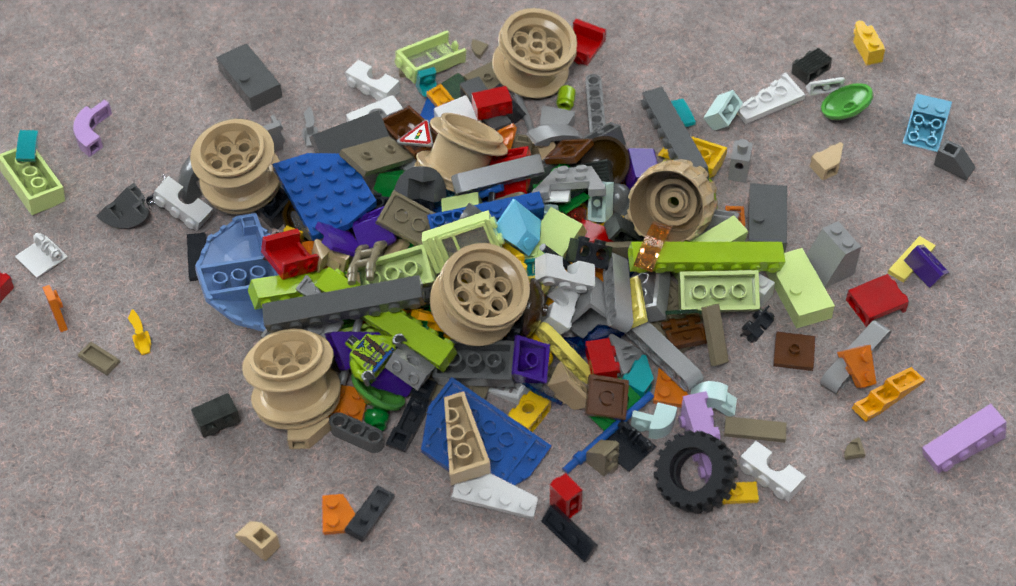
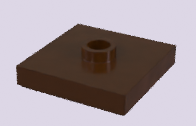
(569, 151)
(794, 351)
(606, 397)

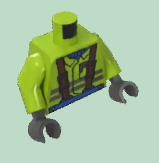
(371, 354)

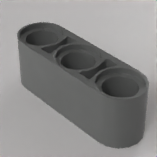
(365, 435)

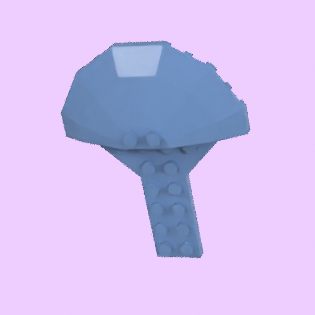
(229, 264)

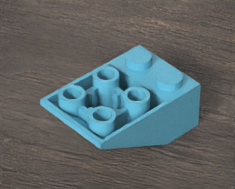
(927, 122)

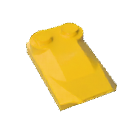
(712, 154)

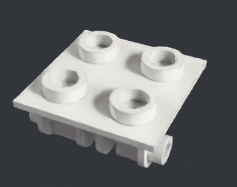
(41, 255)

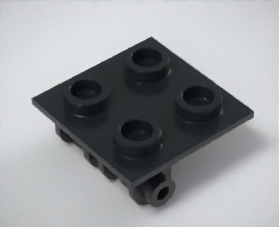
(632, 445)

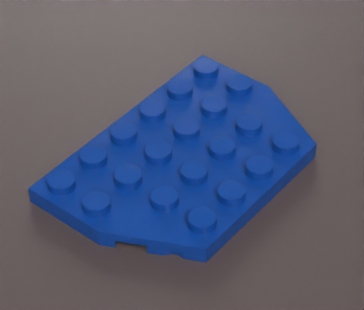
(324, 190)
(510, 447)

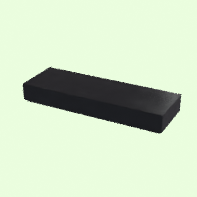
(195, 244)
(369, 513)
(569, 533)

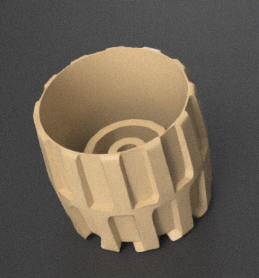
(652, 199)

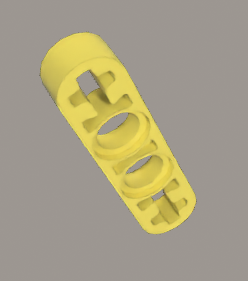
(563, 351)

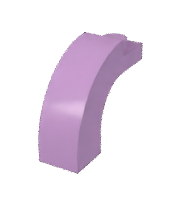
(84, 125)

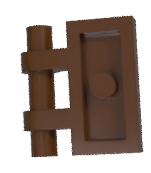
(686, 336)

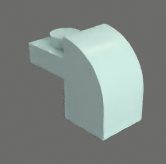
(717, 397)
(659, 424)

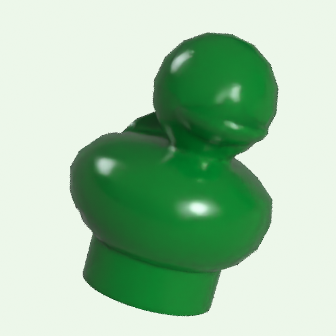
(376, 418)

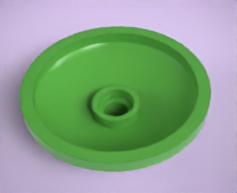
(847, 101)
(377, 397)

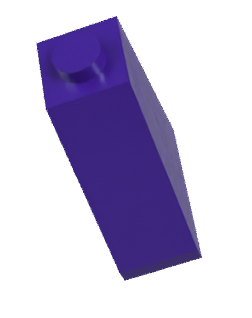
(340, 350)

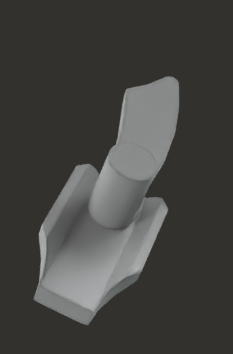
(309, 130)

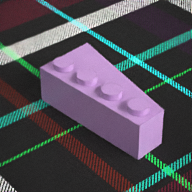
(698, 417)
(966, 439)

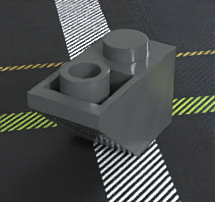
(954, 160)

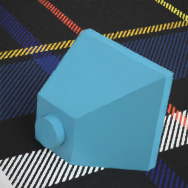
(519, 227)

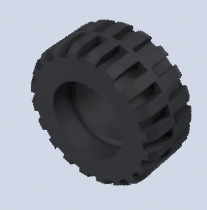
(670, 467)

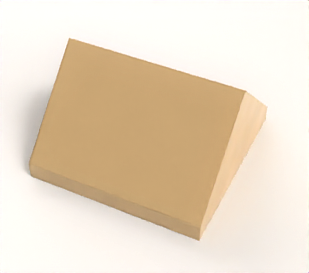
(568, 387)

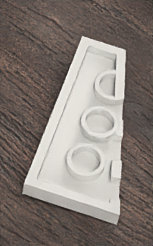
(769, 100)
(496, 494)

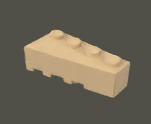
(465, 446)

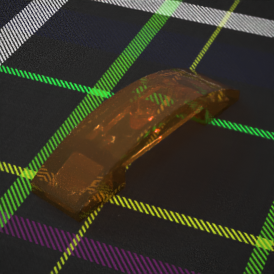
(652, 245)

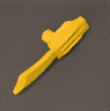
(141, 339)

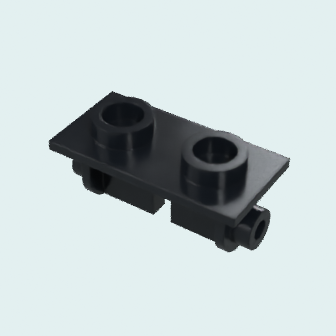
(761, 318)

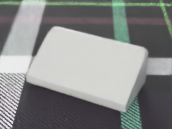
(824, 86)
(559, 196)

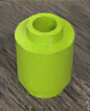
(565, 97)

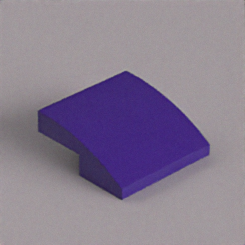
(337, 239)

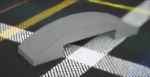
(545, 134)

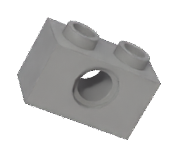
(410, 367)

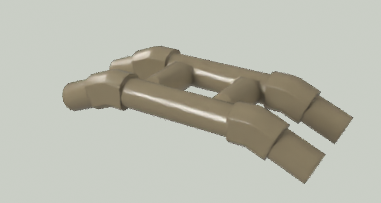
(370, 263)

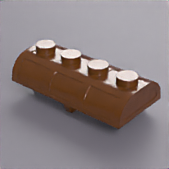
(404, 121)

